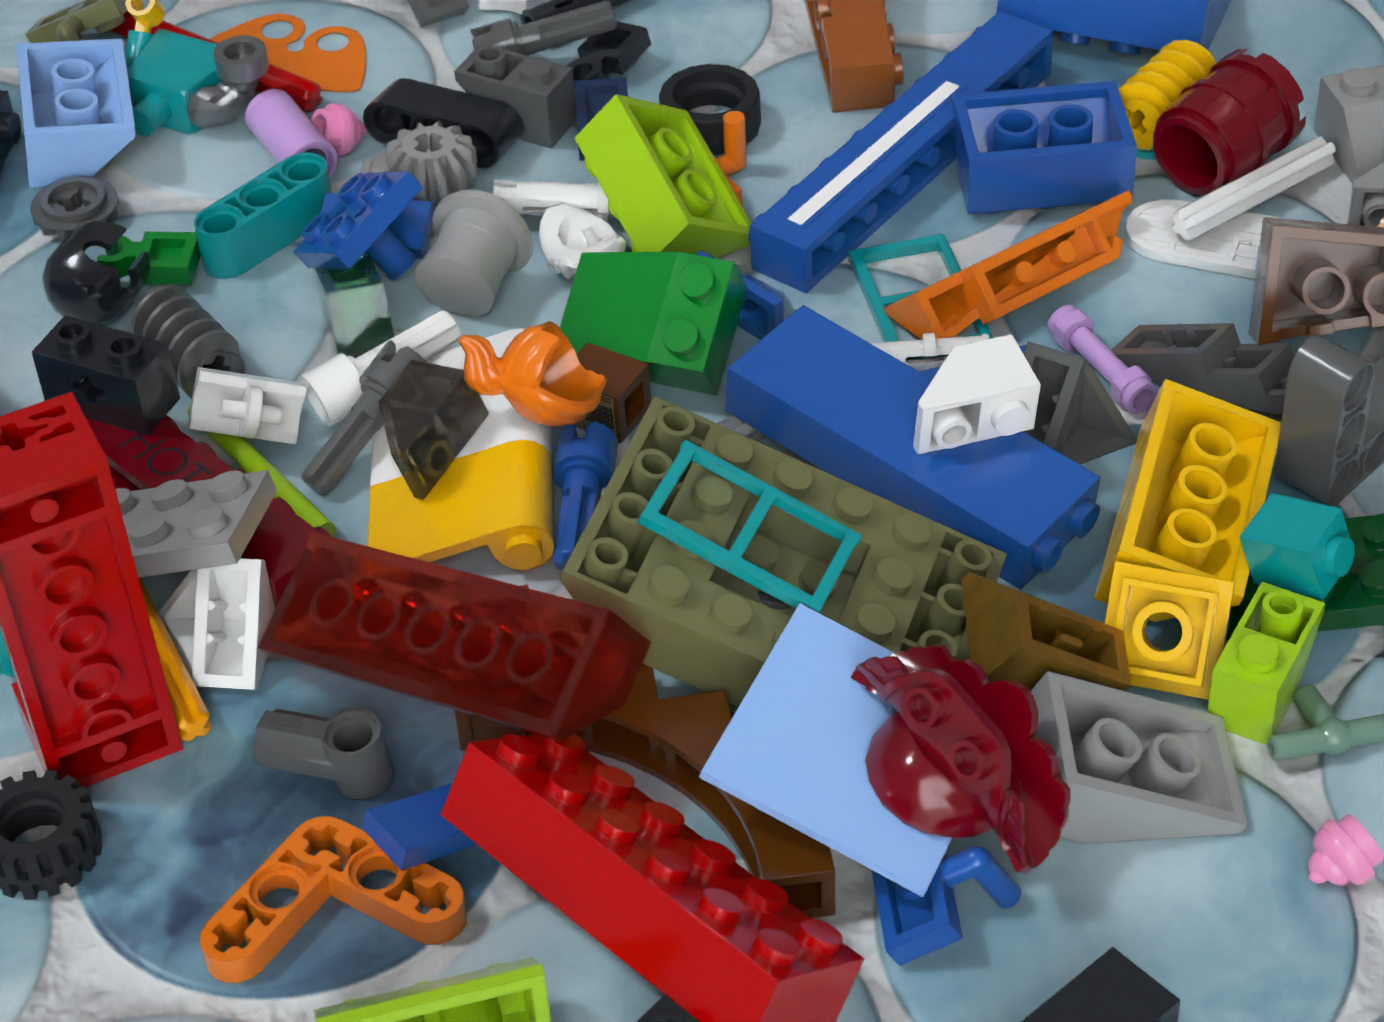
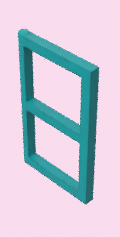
(859, 258)
(732, 560)

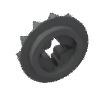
(59, 207)

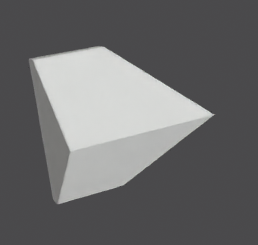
(219, 622)

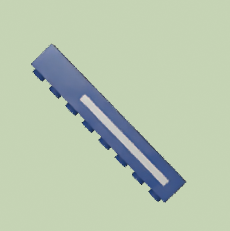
(892, 155)

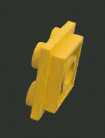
(1195, 600)

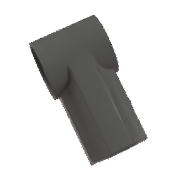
(340, 749)

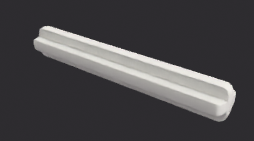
(1253, 188)

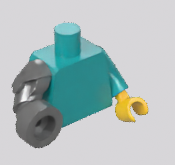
(187, 80)

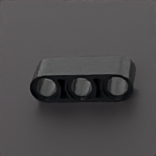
(405, 102)

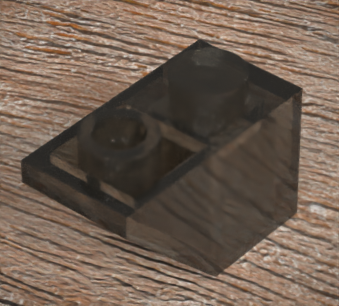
(429, 421)

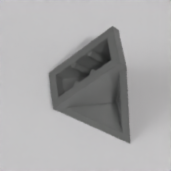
(1074, 407)

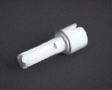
(336, 384)

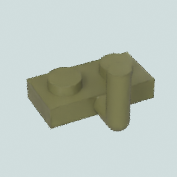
(75, 19)

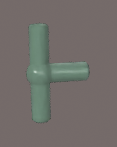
(1326, 731)

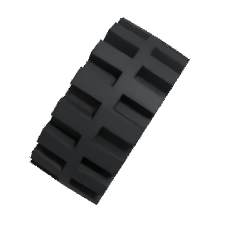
(62, 853)

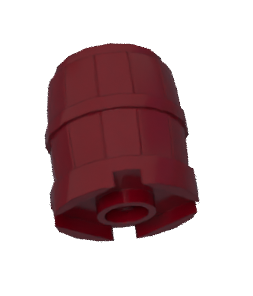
(1228, 122)

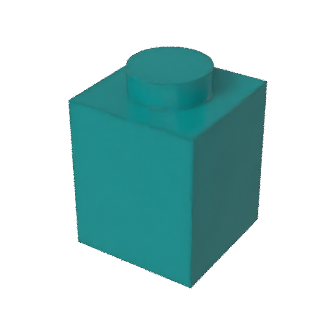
(1298, 545)

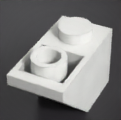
(977, 395)

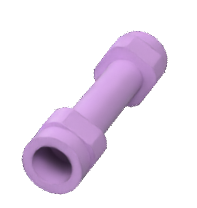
(1129, 386)

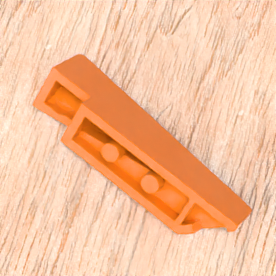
(1016, 273)

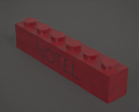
(169, 455)

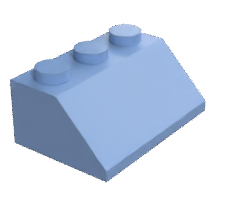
(73, 107)

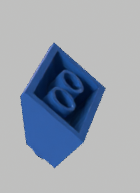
(1043, 147)

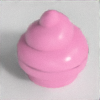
(339, 127)
(1343, 853)

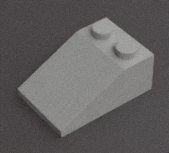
(1137, 764)

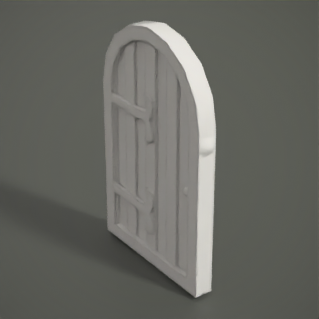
(1223, 250)

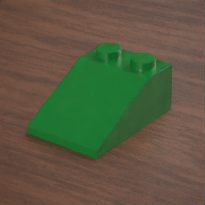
(660, 310)

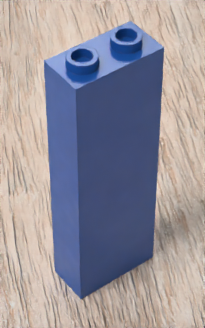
(856, 419)

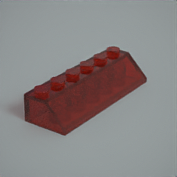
(455, 638)

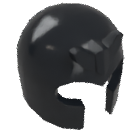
(88, 288)

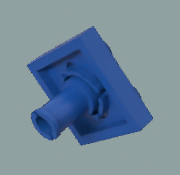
(361, 225)

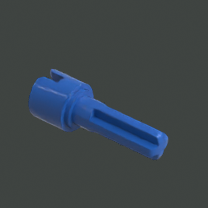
(581, 471)

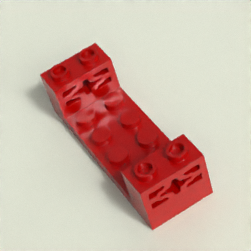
(75, 602)

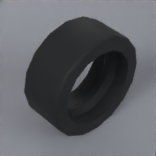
(714, 86)

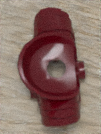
(963, 754)

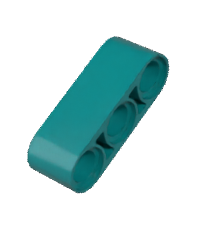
(262, 215)

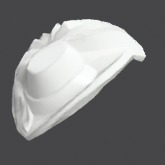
(572, 231)

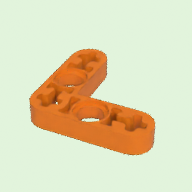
(315, 881)

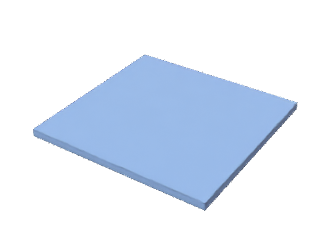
(804, 747)

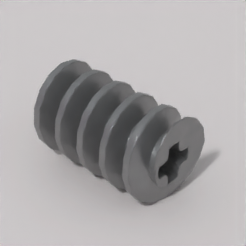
(190, 331)

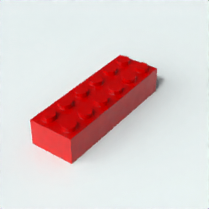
(648, 884)

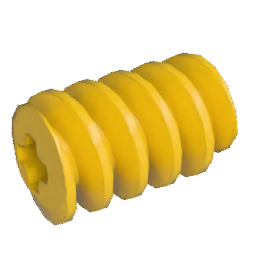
(1160, 84)

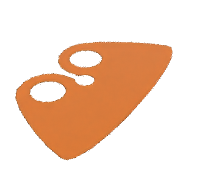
(332, 70)

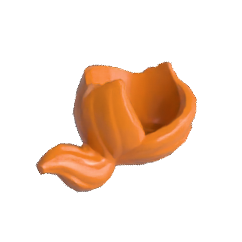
(535, 375)

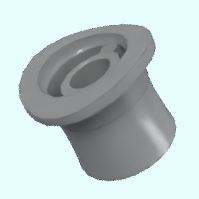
(473, 250)

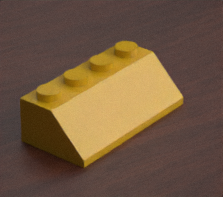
(1192, 489)

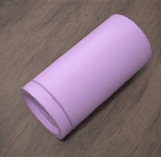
(286, 129)

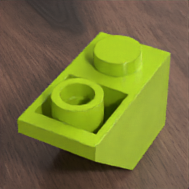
(1264, 662)

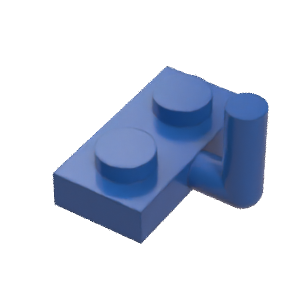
(927, 923)

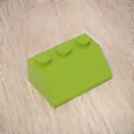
(662, 179)
(491, 994)

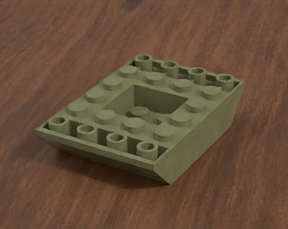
(713, 626)

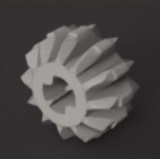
(436, 157)

